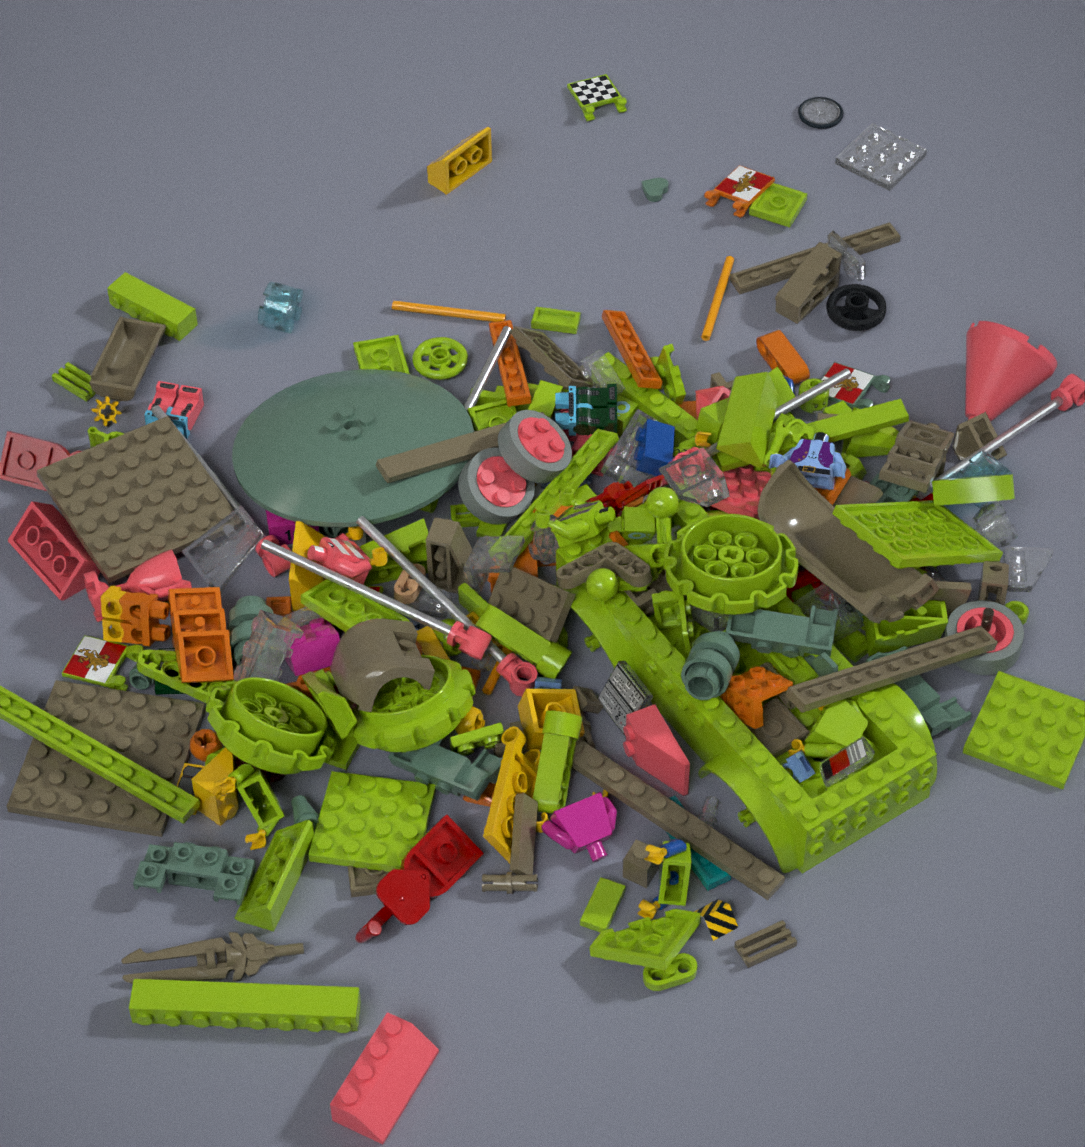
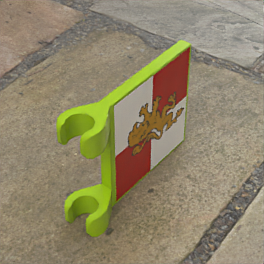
(98, 662)

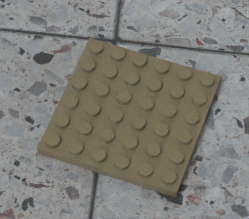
(135, 497)
(136, 725)

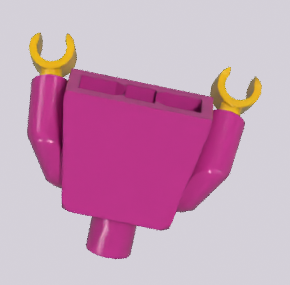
(582, 825)

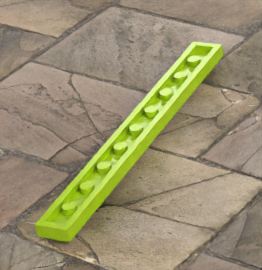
(97, 757)

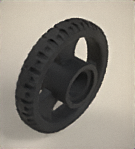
(855, 313)

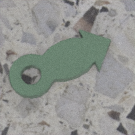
(822, 664)

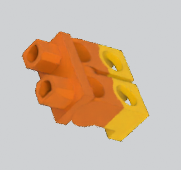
(133, 617)

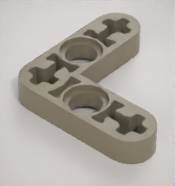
(576, 572)

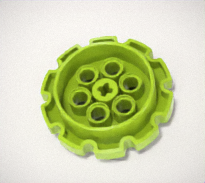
(731, 564)
(413, 717)
(271, 725)

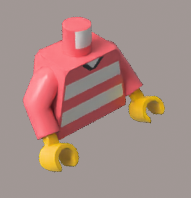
(346, 556)

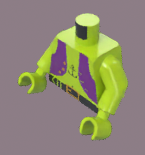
(577, 522)

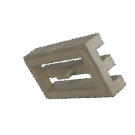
(762, 940)

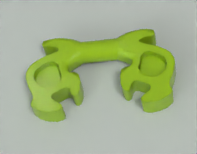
(795, 429)

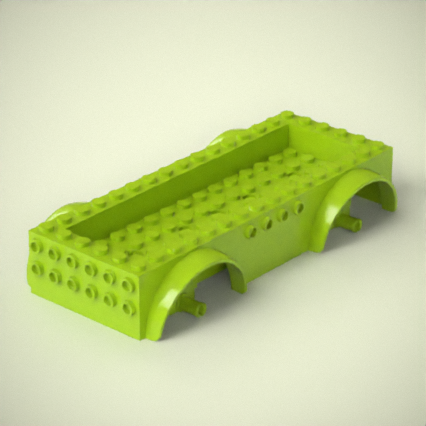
(799, 819)

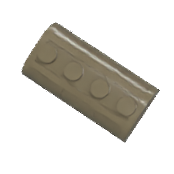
(125, 358)

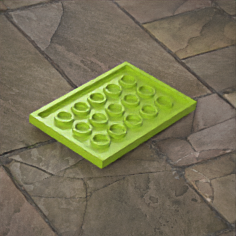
(916, 534)

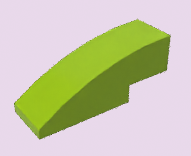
(973, 489)

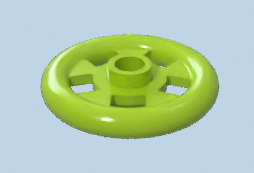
(440, 358)

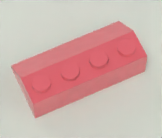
(52, 549)
(383, 1079)

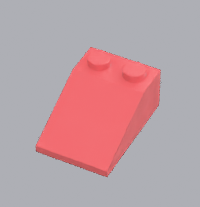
(656, 748)

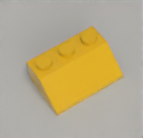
(461, 161)
(299, 578)

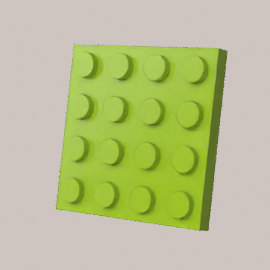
(1028, 730)
(370, 821)

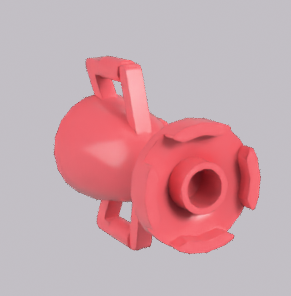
(150, 577)

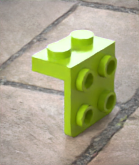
(672, 612)

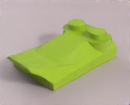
(332, 704)

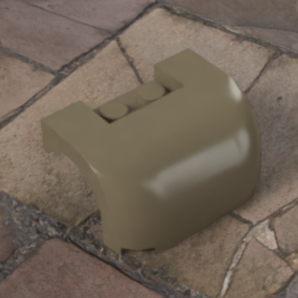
(374, 655)

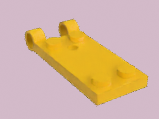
(515, 776)

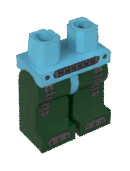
(588, 409)

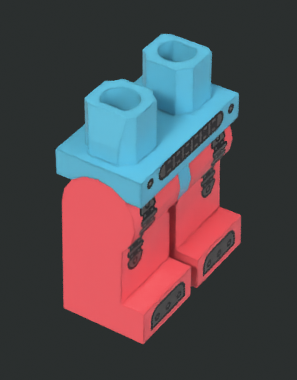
(180, 405)

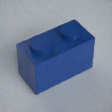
(654, 446)

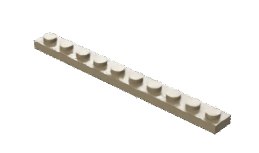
(890, 669)
(676, 821)

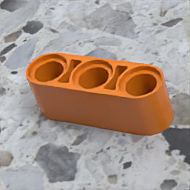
(780, 353)

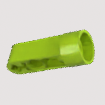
(521, 640)
(556, 760)

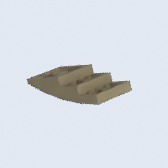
(916, 456)

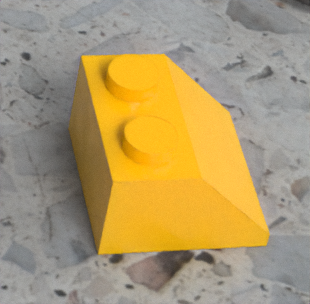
(534, 707)
(211, 805)

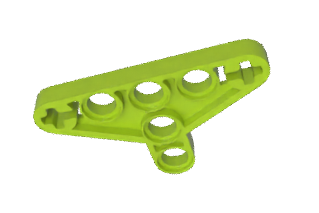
(170, 662)

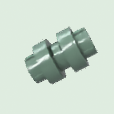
(240, 622)
(710, 665)

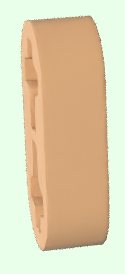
(404, 583)

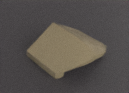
(974, 435)

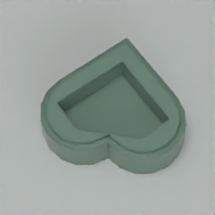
(654, 188)

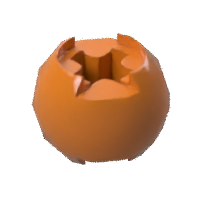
(204, 743)

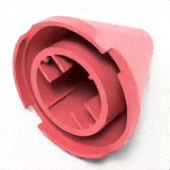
(1001, 368)

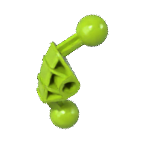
(661, 504)

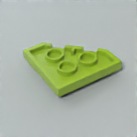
(648, 941)

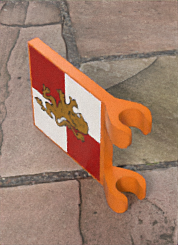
(741, 186)

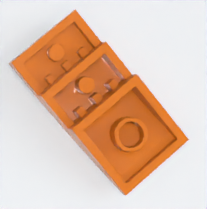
(200, 635)

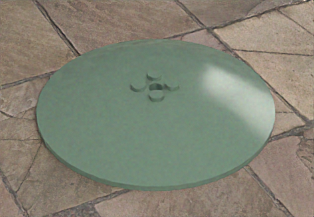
(312, 470)

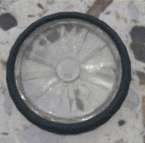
(820, 112)

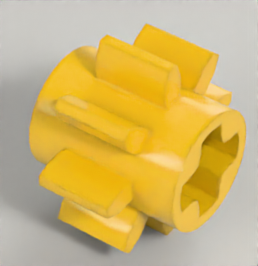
(110, 416)

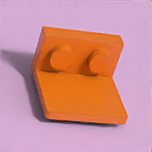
(748, 691)

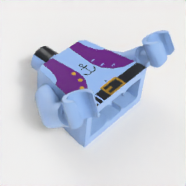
(815, 461)

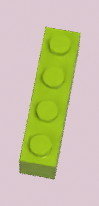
(152, 305)

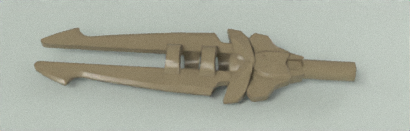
(243, 956)

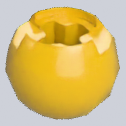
(472, 721)

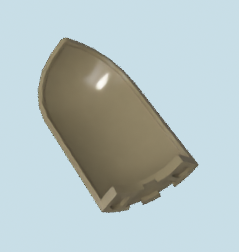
(835, 551)

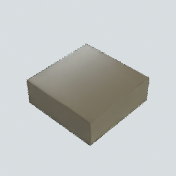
(588, 700)

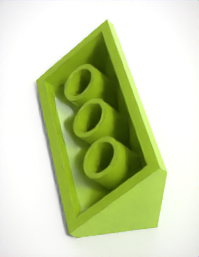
(749, 418)
(276, 876)

